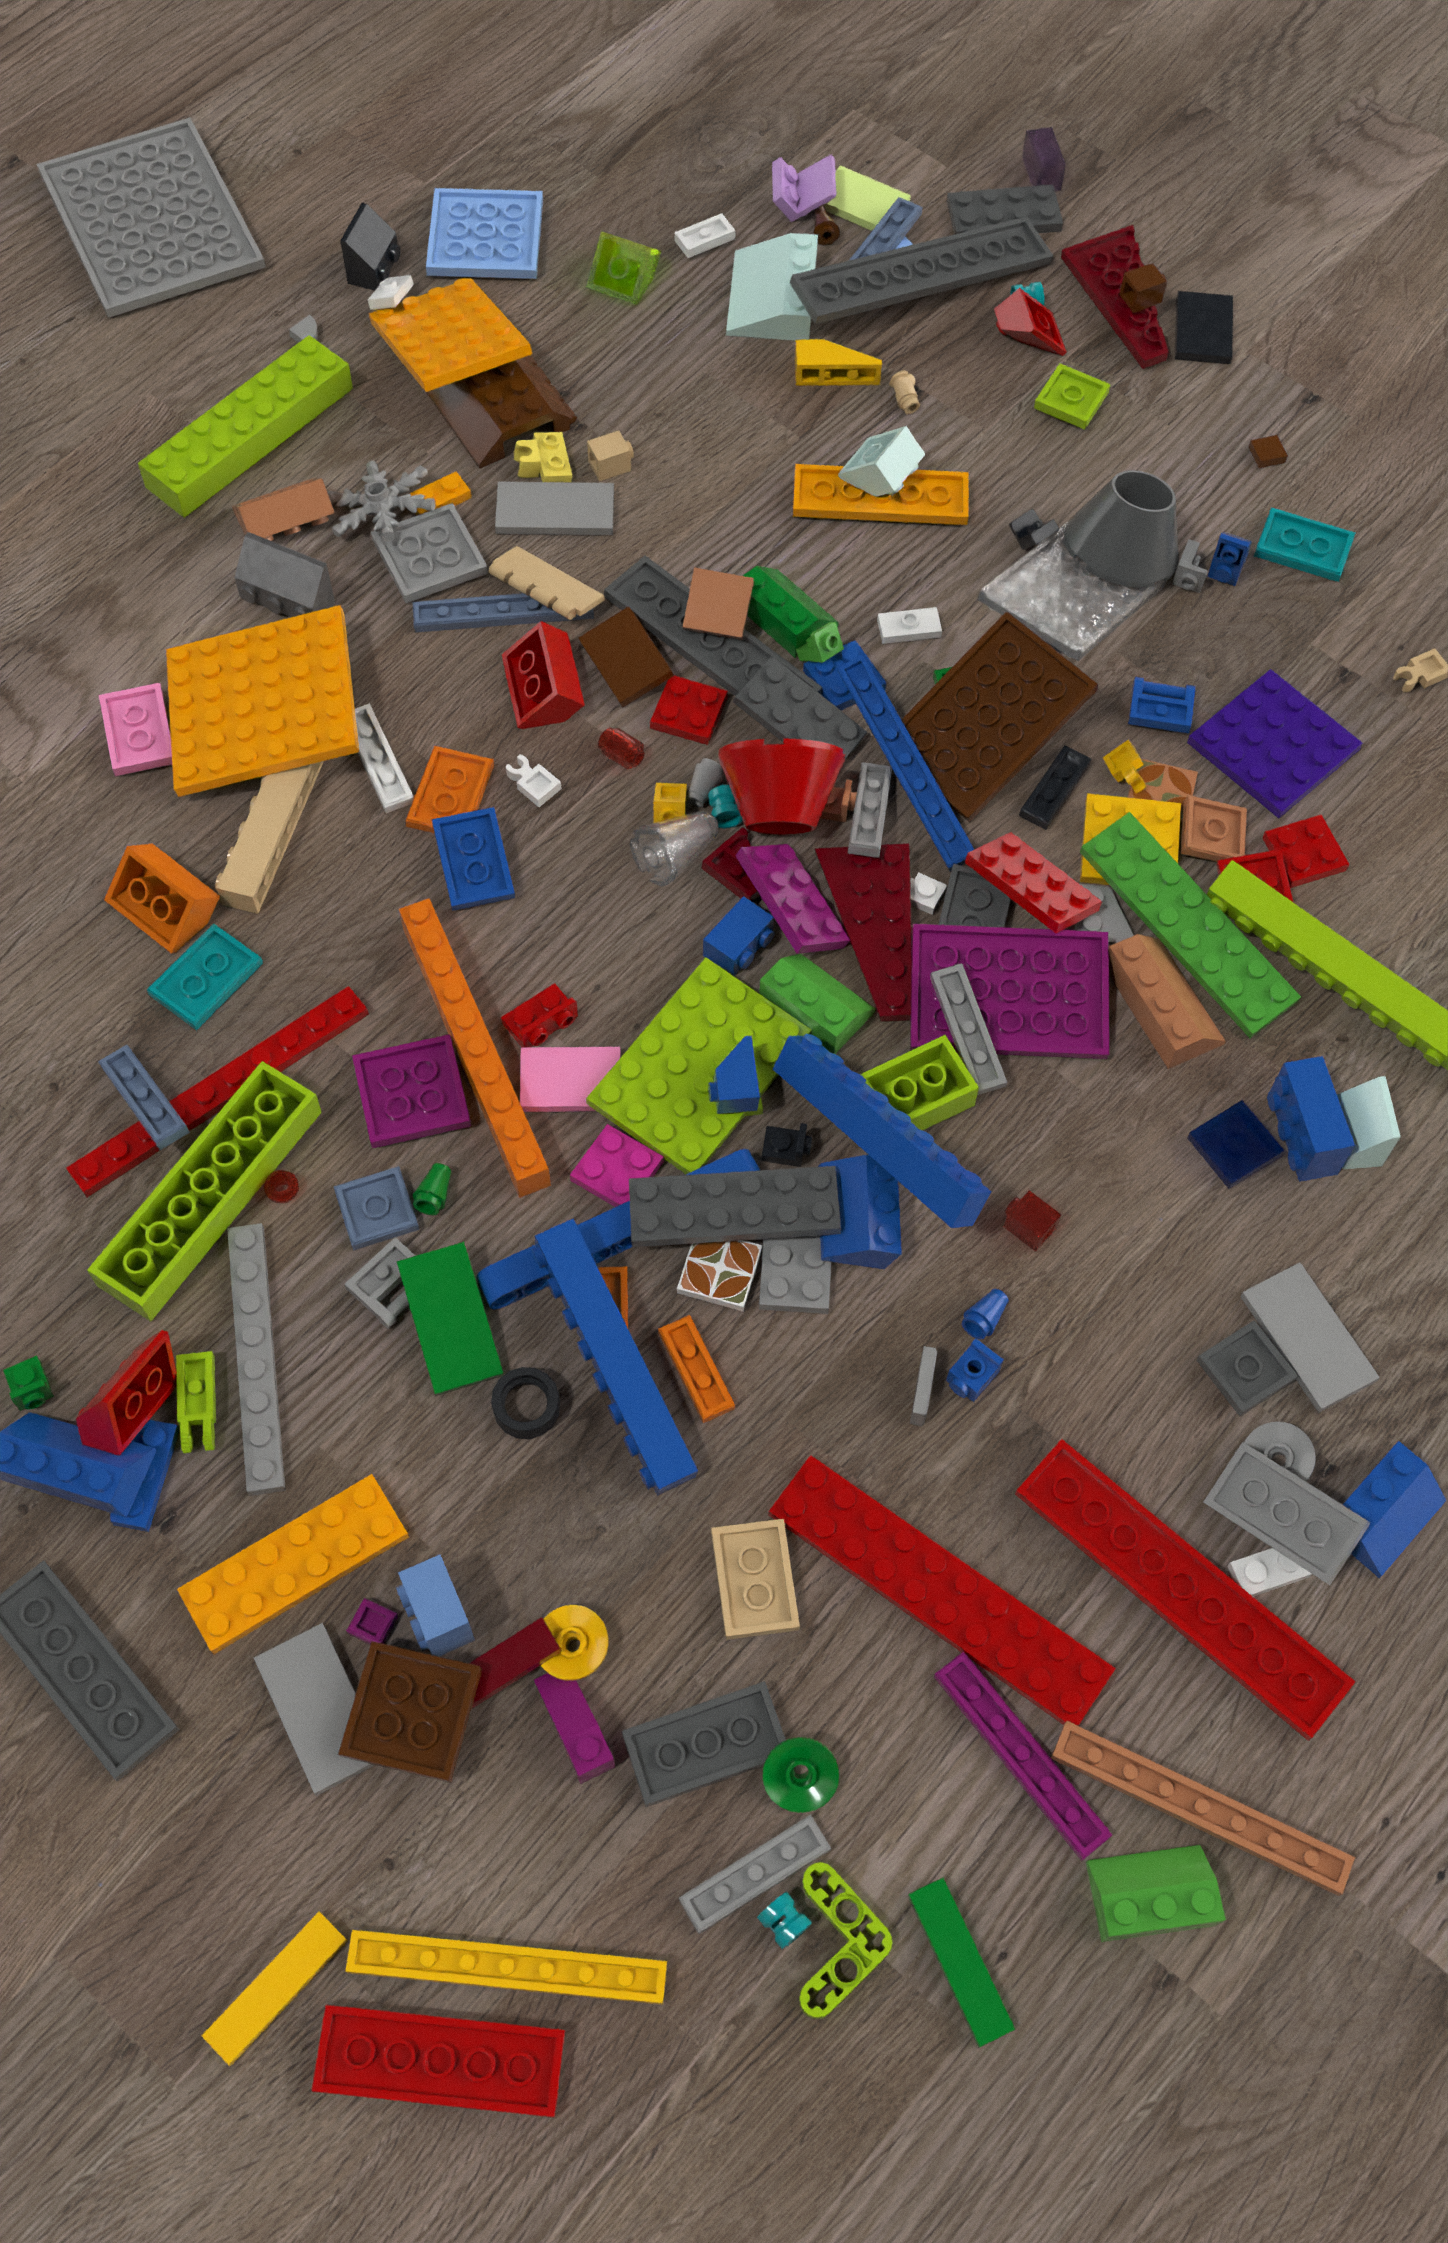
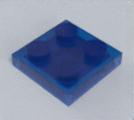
(1235, 1144)

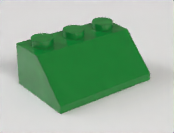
(784, 609)

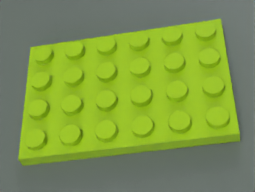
(664, 1076)

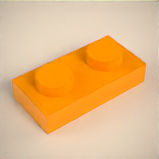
(445, 491)

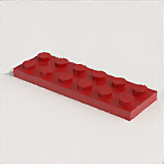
(439, 2061)

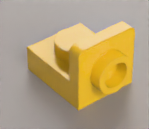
(669, 801)

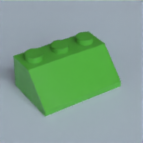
(815, 1000)
(1154, 1893)

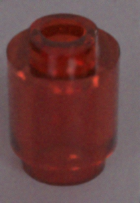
(621, 747)

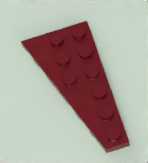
(1100, 271)
(876, 915)

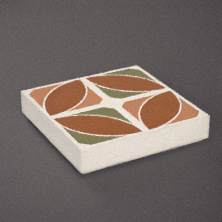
(720, 1272)

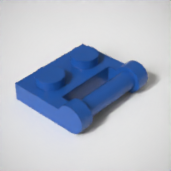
(1161, 711)

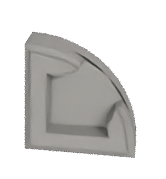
(303, 329)

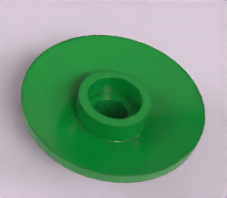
(800, 1791)

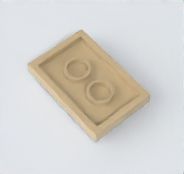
(755, 1579)

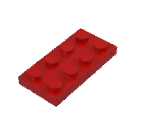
(1033, 882)

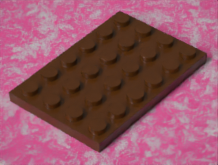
(994, 713)

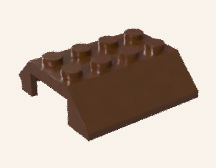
(499, 406)

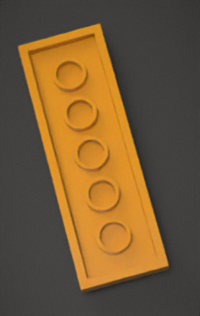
(924, 498)
(292, 1564)

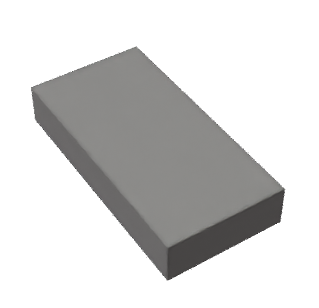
(923, 1386)

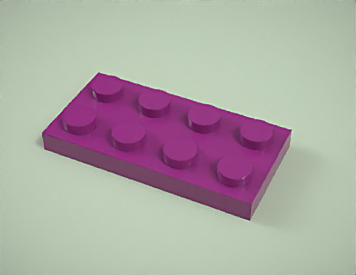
(792, 898)

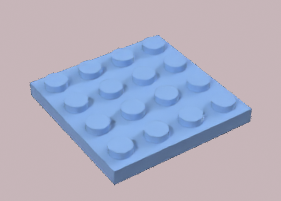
(484, 233)

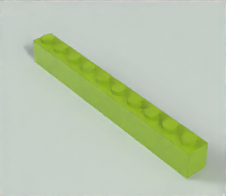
(1333, 961)

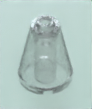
(672, 845)

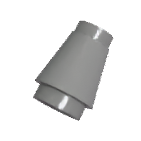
(705, 778)

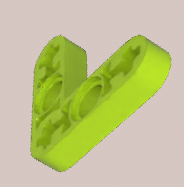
(852, 1950)

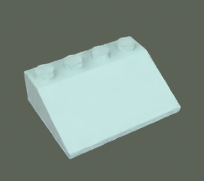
(761, 291)

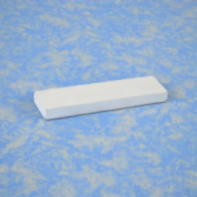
(380, 762)

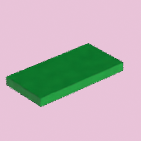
(450, 1318)

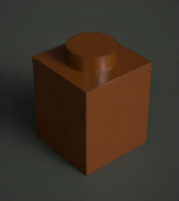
(1143, 287)

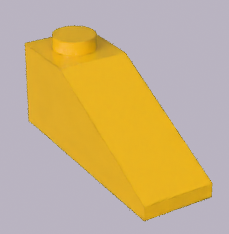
(832, 364)

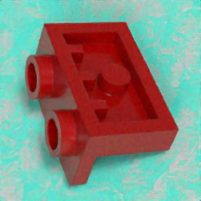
(540, 1017)

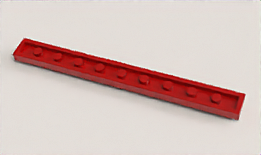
(214, 1091)

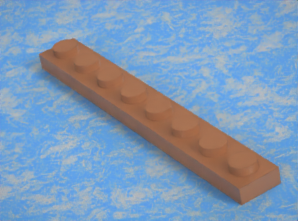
(1203, 1808)

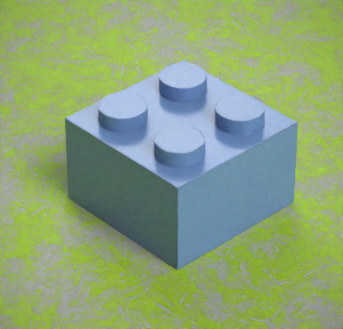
(438, 1611)

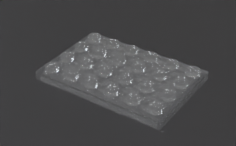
(1062, 598)

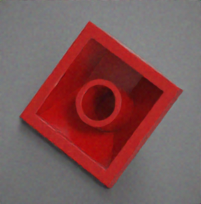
(1029, 322)

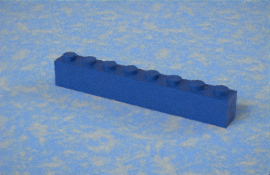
(882, 1131)
(615, 1357)

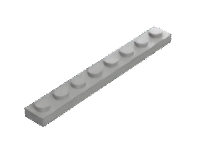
(255, 1360)

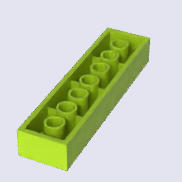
(245, 426)
(205, 1191)

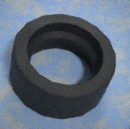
(516, 1378)

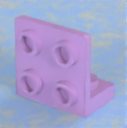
(804, 191)

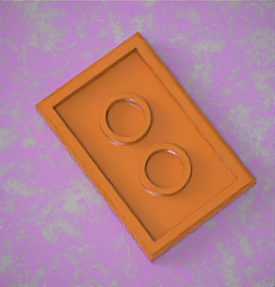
(449, 787)

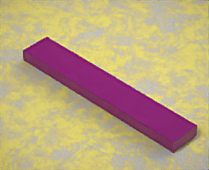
(1023, 1756)

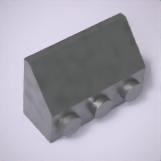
(282, 578)

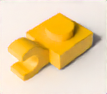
(1124, 764)

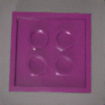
(411, 1091)

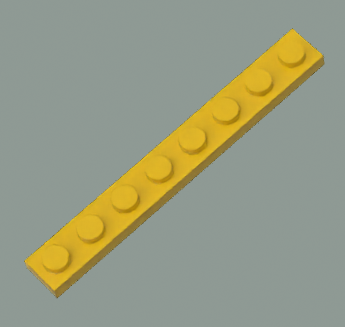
(507, 1967)

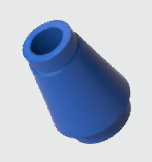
(985, 1314)

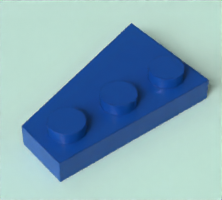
(163, 1438)

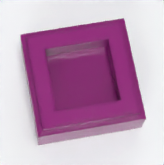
(371, 1622)

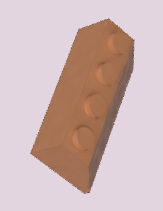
(1162, 1000)

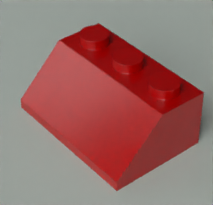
(542, 677)
(129, 1396)

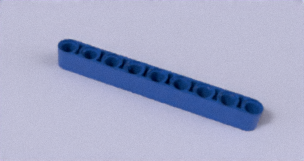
(603, 1234)

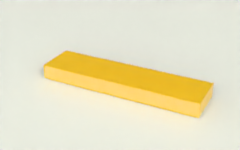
(274, 1988)

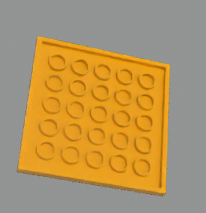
(260, 701)

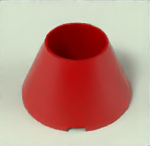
(781, 785)

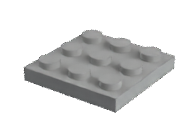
(430, 553)

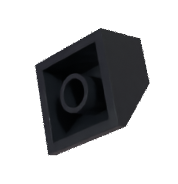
(368, 249)

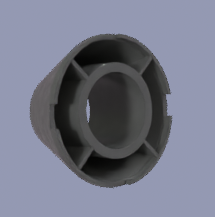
(1127, 531)

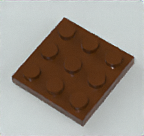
(410, 1712)

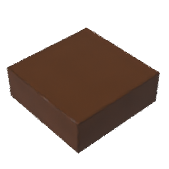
(1268, 451)

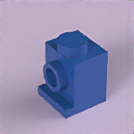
(983, 1361)

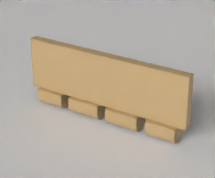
(545, 583)

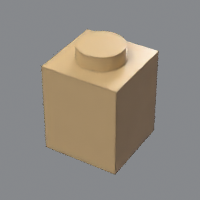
(609, 455)

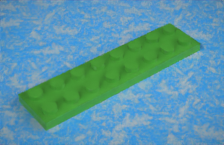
(1190, 925)

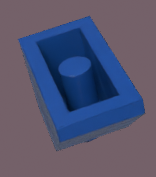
(736, 1081)

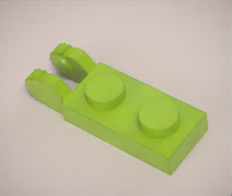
(196, 1397)

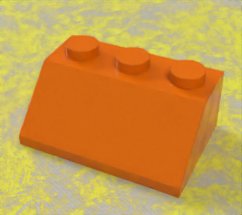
(160, 896)

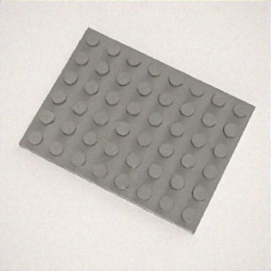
(150, 217)

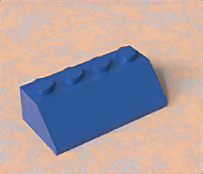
(52, 1460)

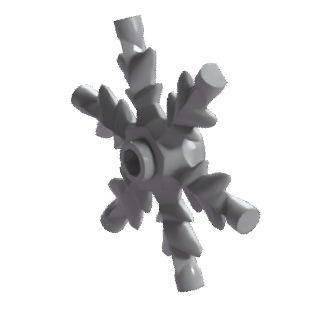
(380, 501)

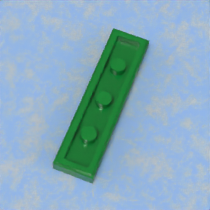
(961, 1962)

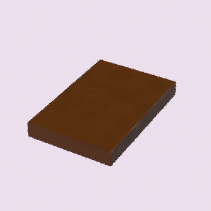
(626, 656)

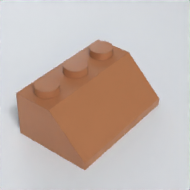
(285, 509)

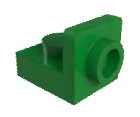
(28, 1384)

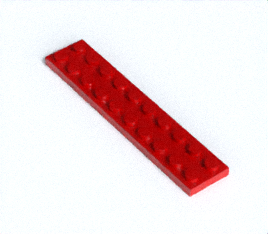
(1186, 1589)
(942, 1592)

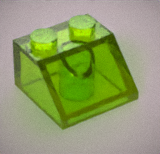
(622, 267)

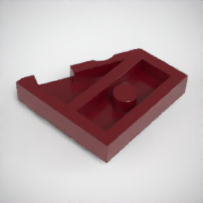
(727, 869)

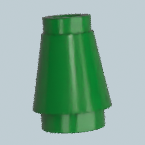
(433, 1190)

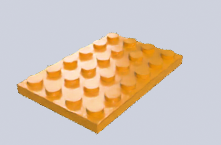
(449, 334)

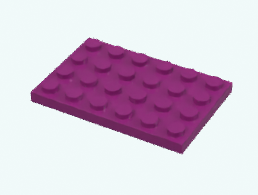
(1031, 985)

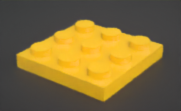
(1157, 817)

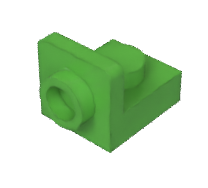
(822, 644)

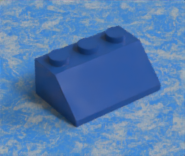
(867, 1215)
(1398, 1503)

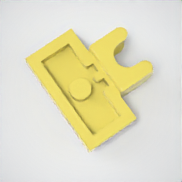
(543, 455)

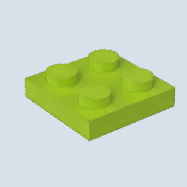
(1072, 396)

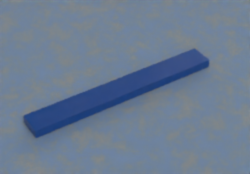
(906, 761)

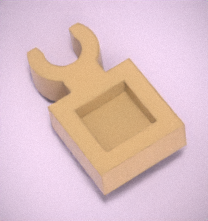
(1425, 669)

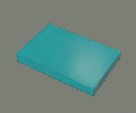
(1304, 544)
(204, 976)

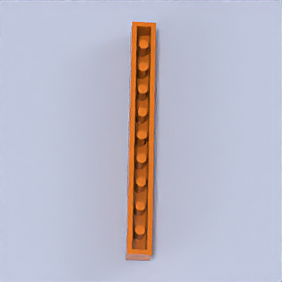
(475, 1049)

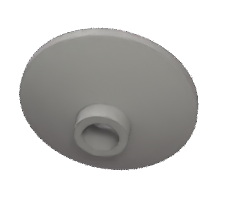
(1288, 1441)

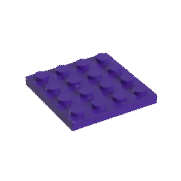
(1274, 743)

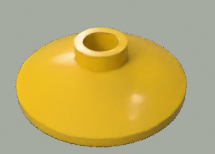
(582, 1624)

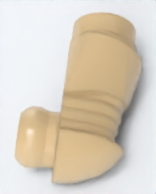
(905, 392)

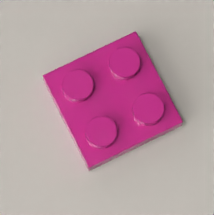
(611, 1164)

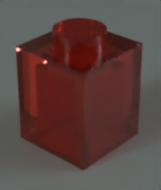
(1031, 1220)

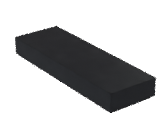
(1055, 787)

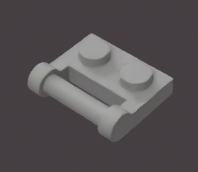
(378, 1279)

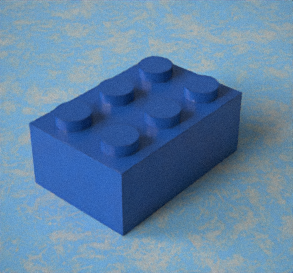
(1310, 1119)

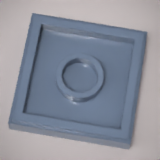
(376, 1208)

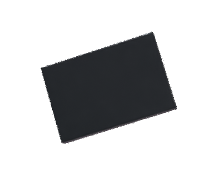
(1204, 327)

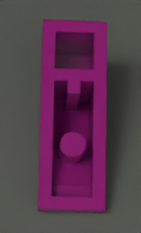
(575, 1727)

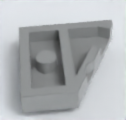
(1108, 918)

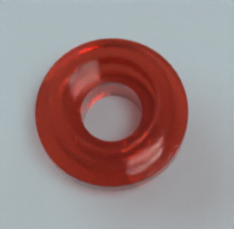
(279, 1178)

